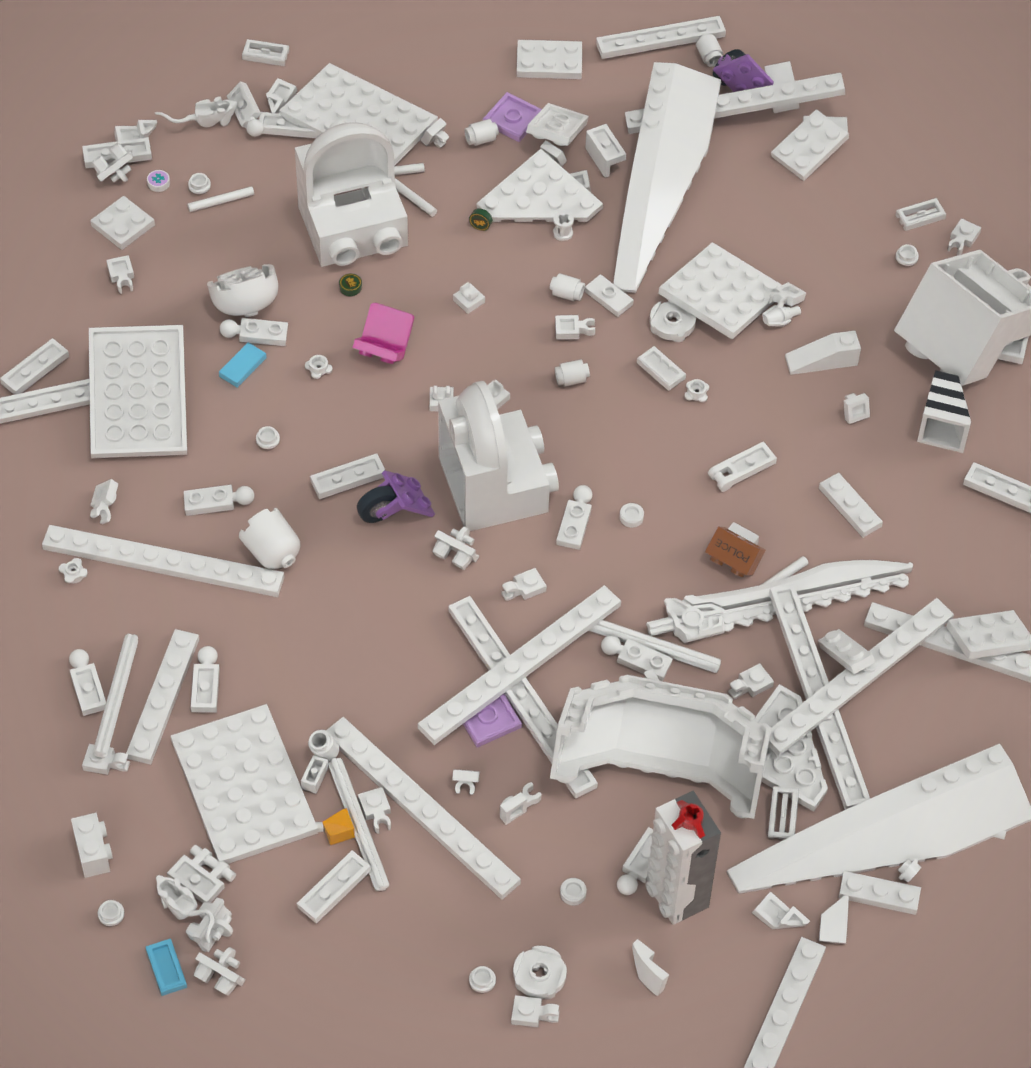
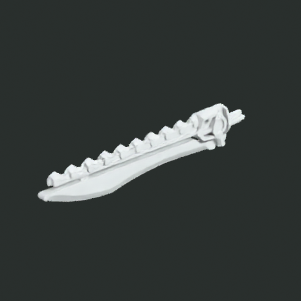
(714, 613)

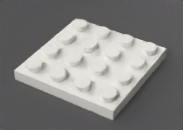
(720, 290)

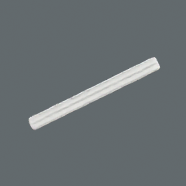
(667, 648)
(115, 696)
(361, 829)

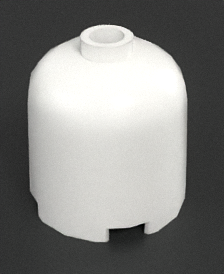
(271, 539)

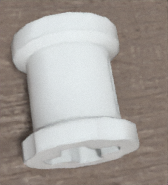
(560, 221)

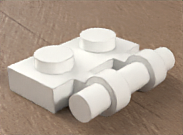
(201, 883)

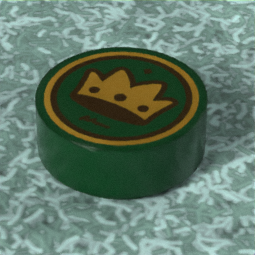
(480, 219)
(350, 284)

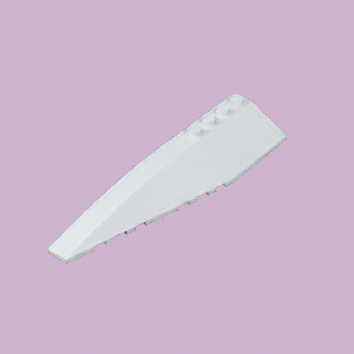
(667, 155)
(915, 820)

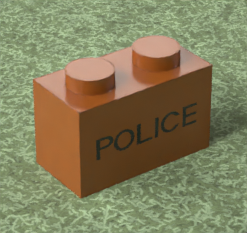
(734, 551)

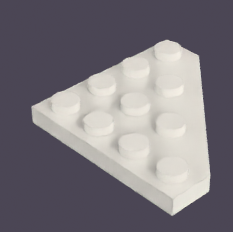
(539, 192)
(799, 764)

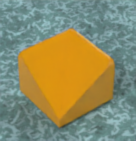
(339, 827)

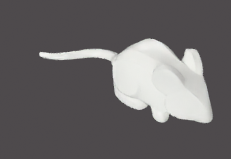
(209, 113)
(180, 901)

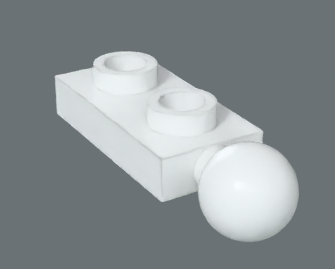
(246, 109)
(256, 331)
(215, 499)
(575, 519)
(637, 656)
(205, 681)
(86, 683)
(636, 865)

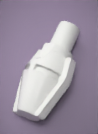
(780, 316)

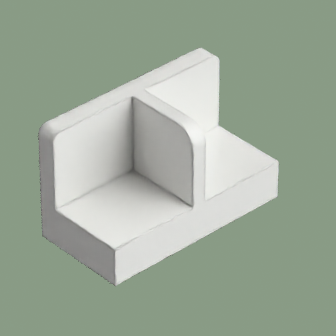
(604, 148)

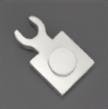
(963, 234)
(121, 272)
(788, 295)
(570, 327)
(376, 806)

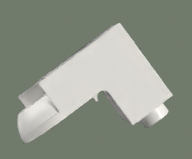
(357, 221)
(967, 314)
(492, 460)

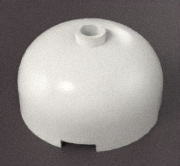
(244, 290)

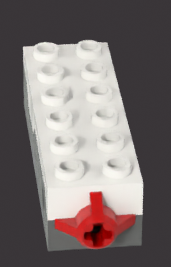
(682, 857)

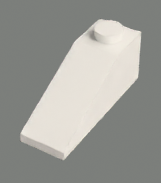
(827, 353)

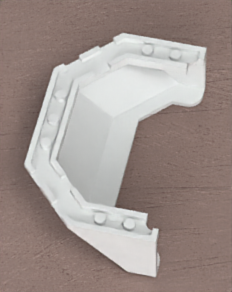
(664, 732)

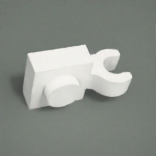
(103, 497)
(525, 584)
(753, 681)
(103, 765)
(515, 806)
(529, 1010)

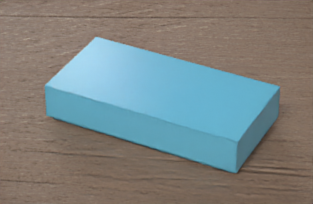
(242, 365)
(166, 967)

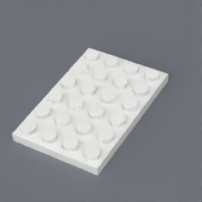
(345, 97)
(137, 391)
(244, 785)

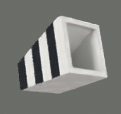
(945, 414)

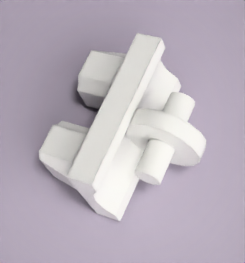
(121, 157)
(464, 553)
(221, 926)
(228, 979)

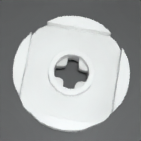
(670, 330)
(544, 986)

